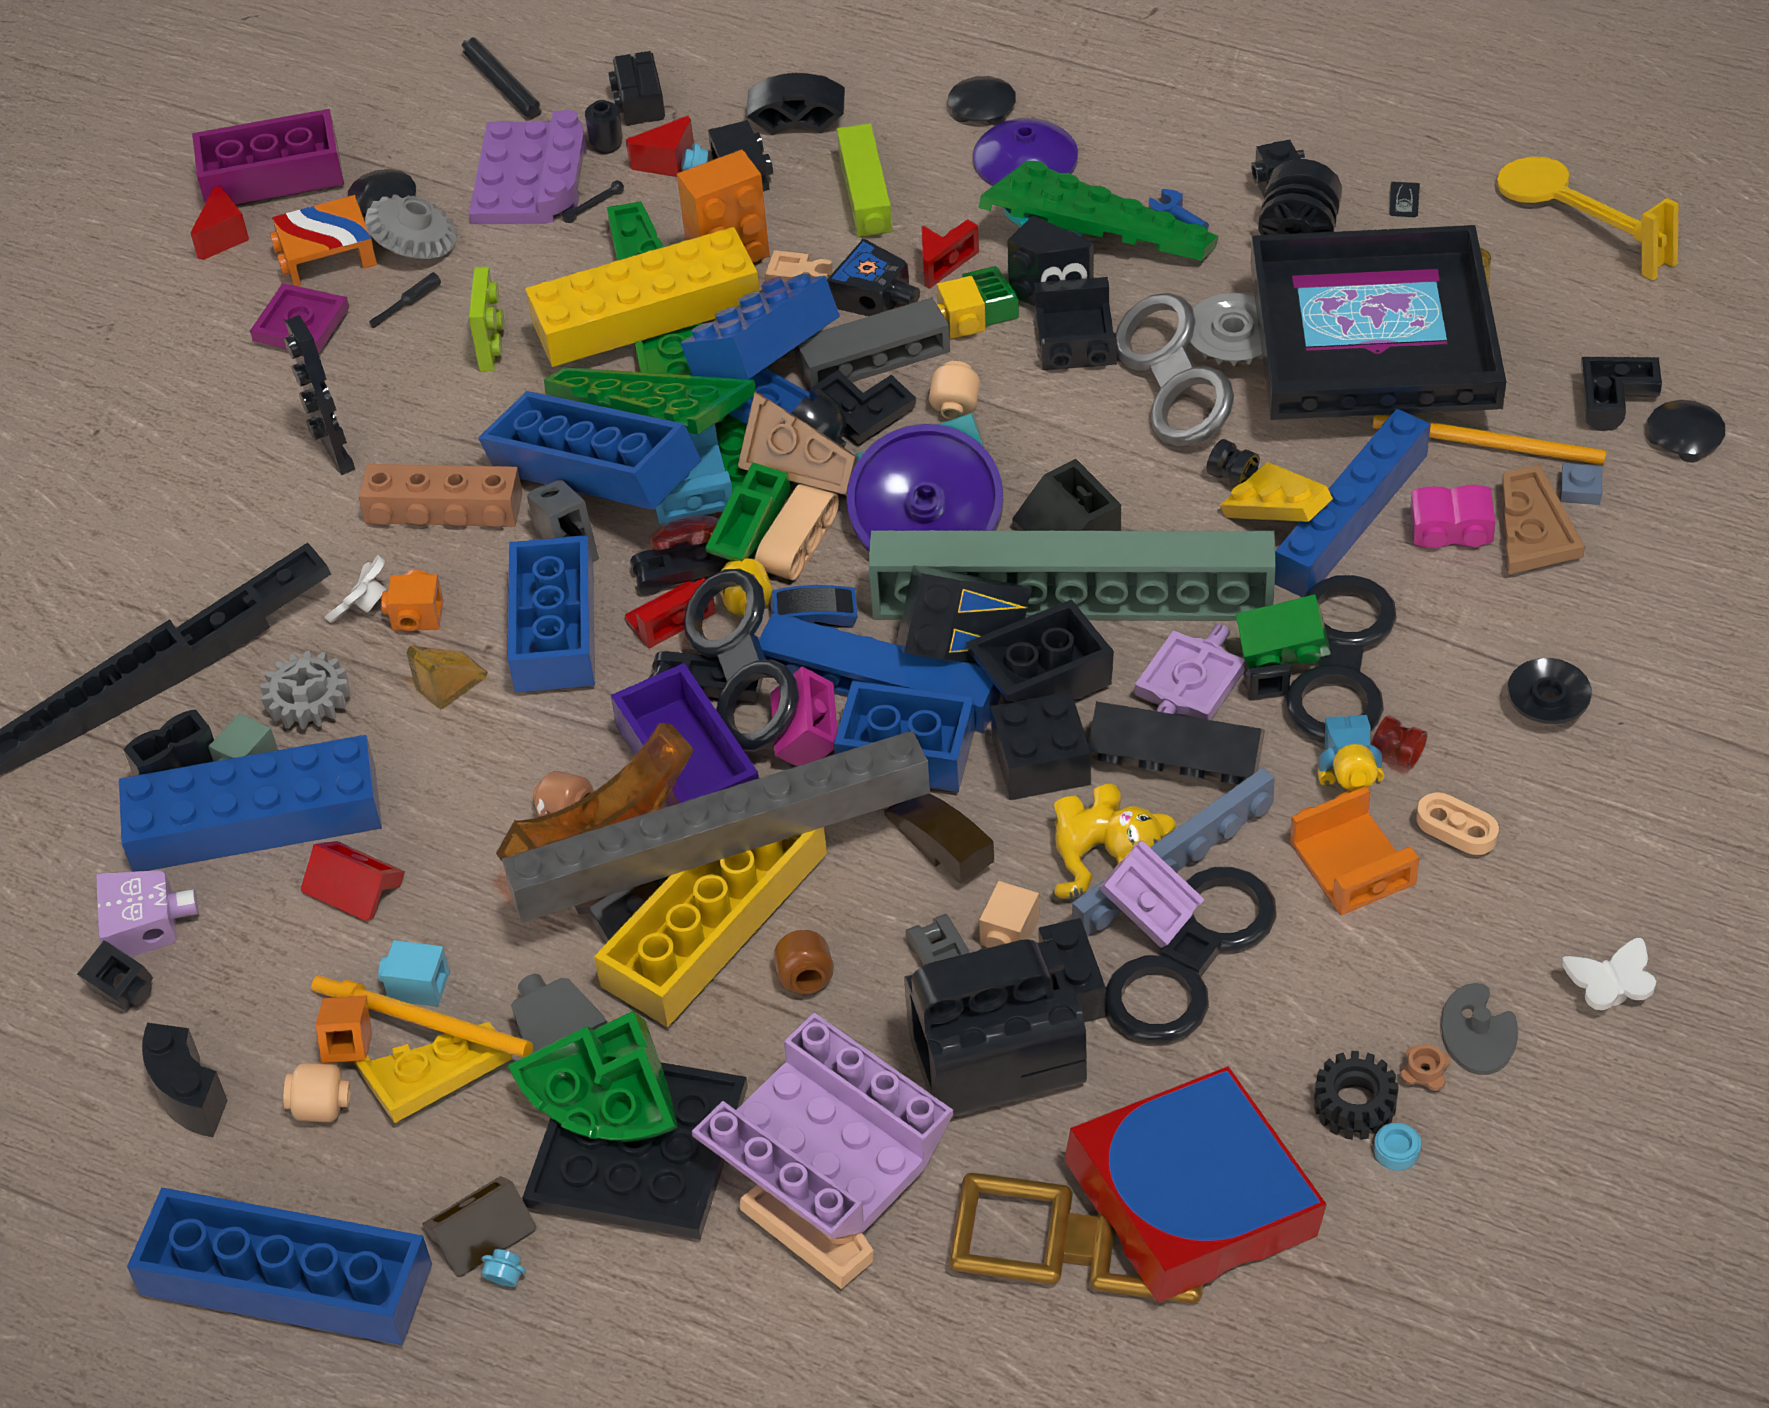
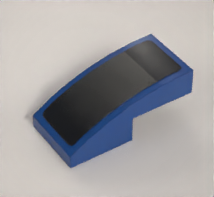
(816, 603)

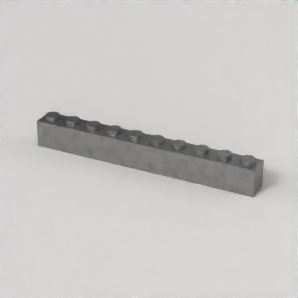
(716, 826)

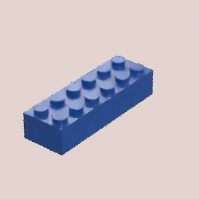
(591, 449)
(249, 803)
(281, 1265)

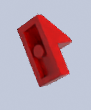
(949, 252)

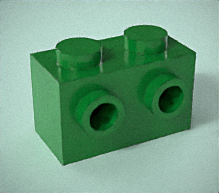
(1283, 633)

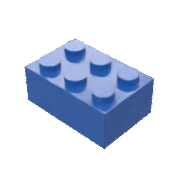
(939, 720)

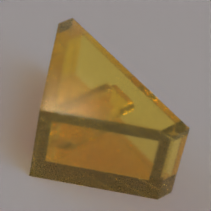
(443, 674)

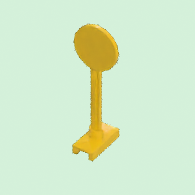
(1547, 179)

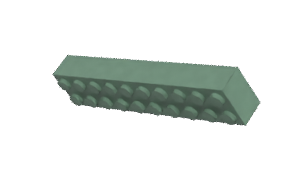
(1101, 571)

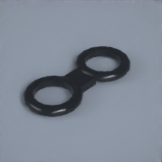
(1346, 655)
(742, 657)
(1189, 957)

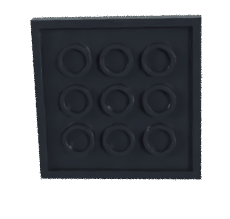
(643, 1183)

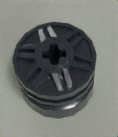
(1300, 199)

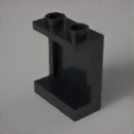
(1075, 323)

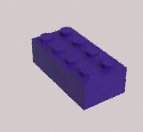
(679, 700)

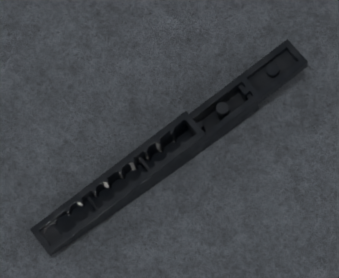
(159, 660)

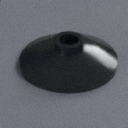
(1549, 691)

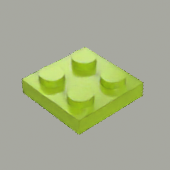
(485, 319)

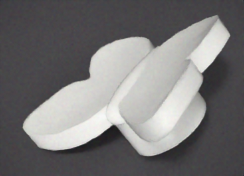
(364, 593)
(1613, 980)

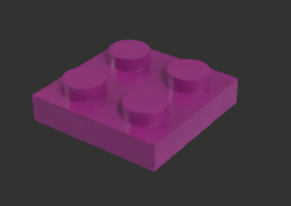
(317, 309)

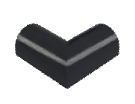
(1610, 380)

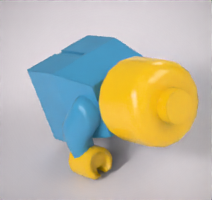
(1349, 754)

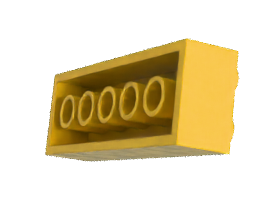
(641, 296)
(700, 924)

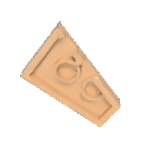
(835, 1258)

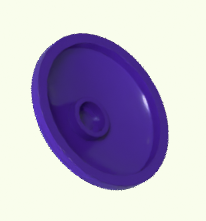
(1023, 139)

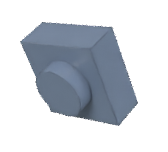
(1581, 484)

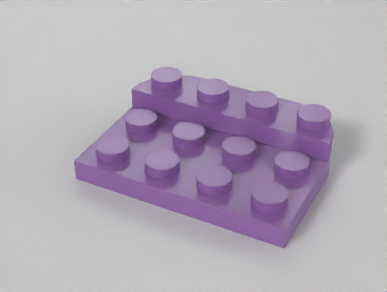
(528, 170)

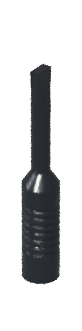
(409, 297)

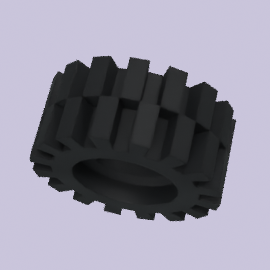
(1355, 1116)

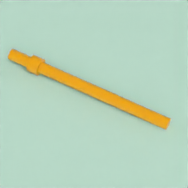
(1509, 442)
(424, 1017)

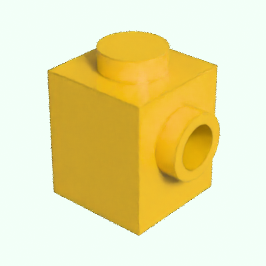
(961, 306)

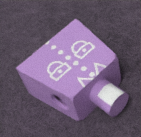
(140, 910)

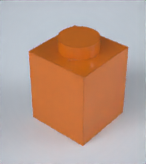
(343, 1029)

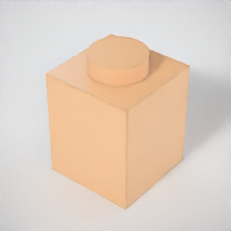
(1009, 915)

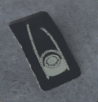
(1404, 199)

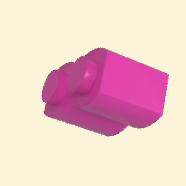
(1452, 516)

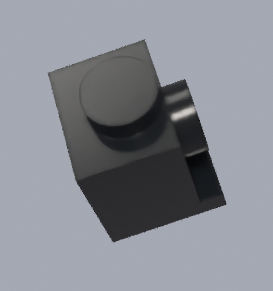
(116, 977)

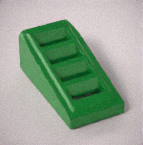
(997, 294)

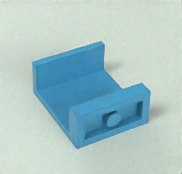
(705, 488)

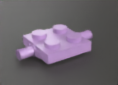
(1191, 674)

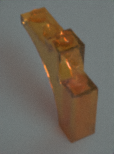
(630, 793)

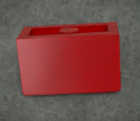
(665, 614)
(348, 878)

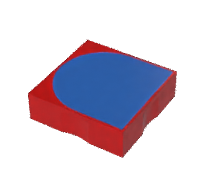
(1194, 1183)

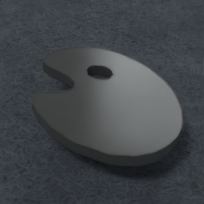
(1479, 1042)

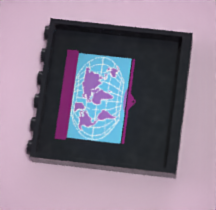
(1376, 323)

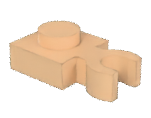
(791, 264)

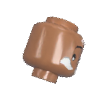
(559, 791)

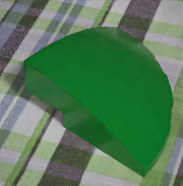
(601, 1082)

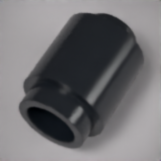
(604, 126)

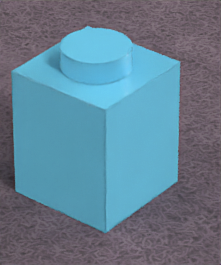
(414, 972)

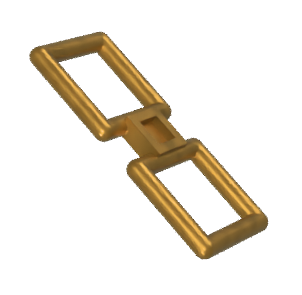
(1070, 1240)

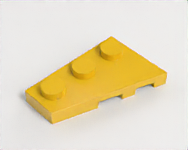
(1276, 495)

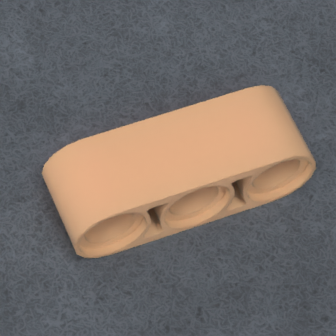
(797, 531)

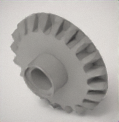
(411, 227)
(1227, 329)

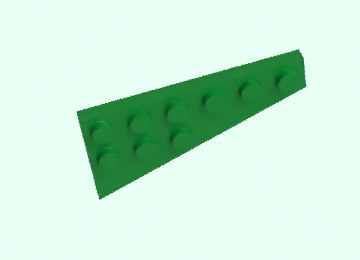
(1094, 209)
(671, 397)

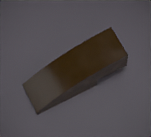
(943, 835)

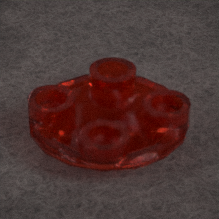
(694, 528)

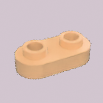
(1458, 823)

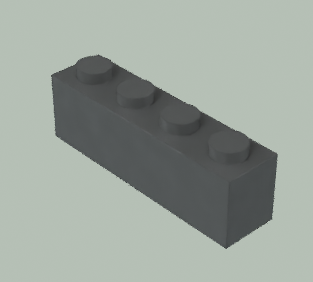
(875, 343)

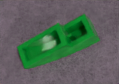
(749, 513)

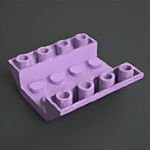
(830, 1131)

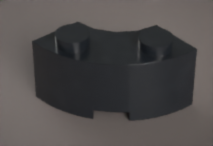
(795, 102)
(182, 1085)

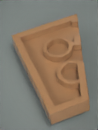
(792, 446)
(1536, 522)

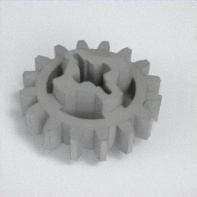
(305, 689)

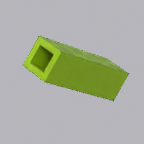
(864, 180)

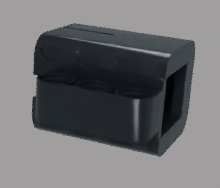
(995, 1026)

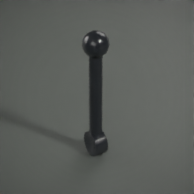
(570, 215)

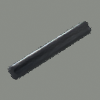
(501, 77)

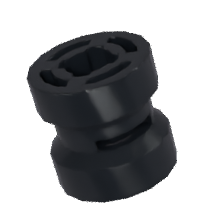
(1231, 462)

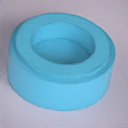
(1397, 1146)

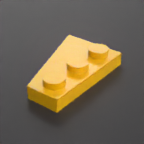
(427, 1073)

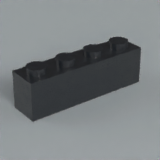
(1175, 740)

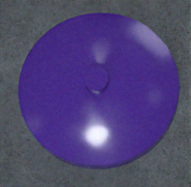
(924, 482)

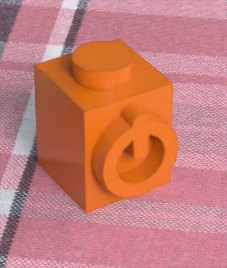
(413, 601)

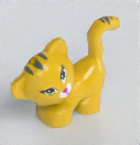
(1102, 824)

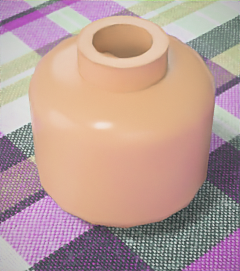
(954, 389)
(316, 1092)

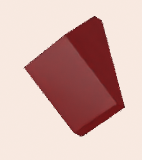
(661, 148)
(218, 225)

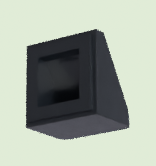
(1267, 681)

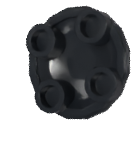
(981, 100)
(381, 184)
(1686, 428)

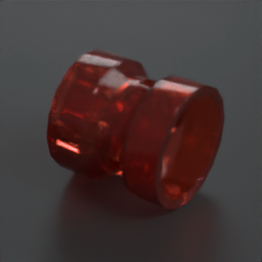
(1400, 742)

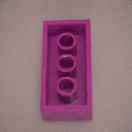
(269, 157)

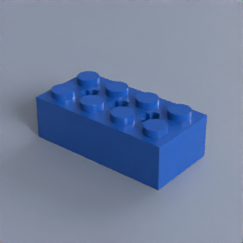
(760, 327)
(551, 614)

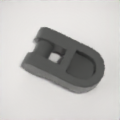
(941, 928)

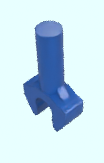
(1172, 203)

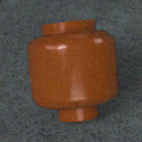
(803, 962)

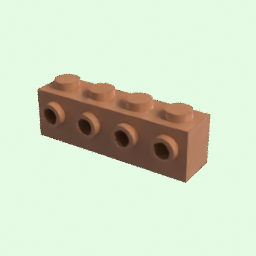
(441, 495)

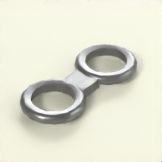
(1174, 370)

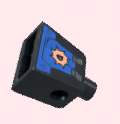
(871, 281)

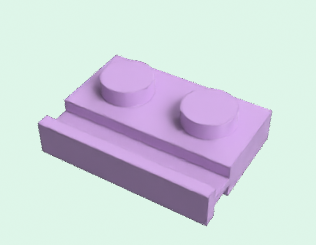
(1151, 894)

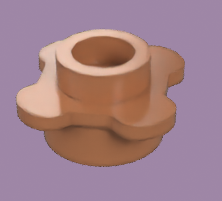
(1425, 1056)

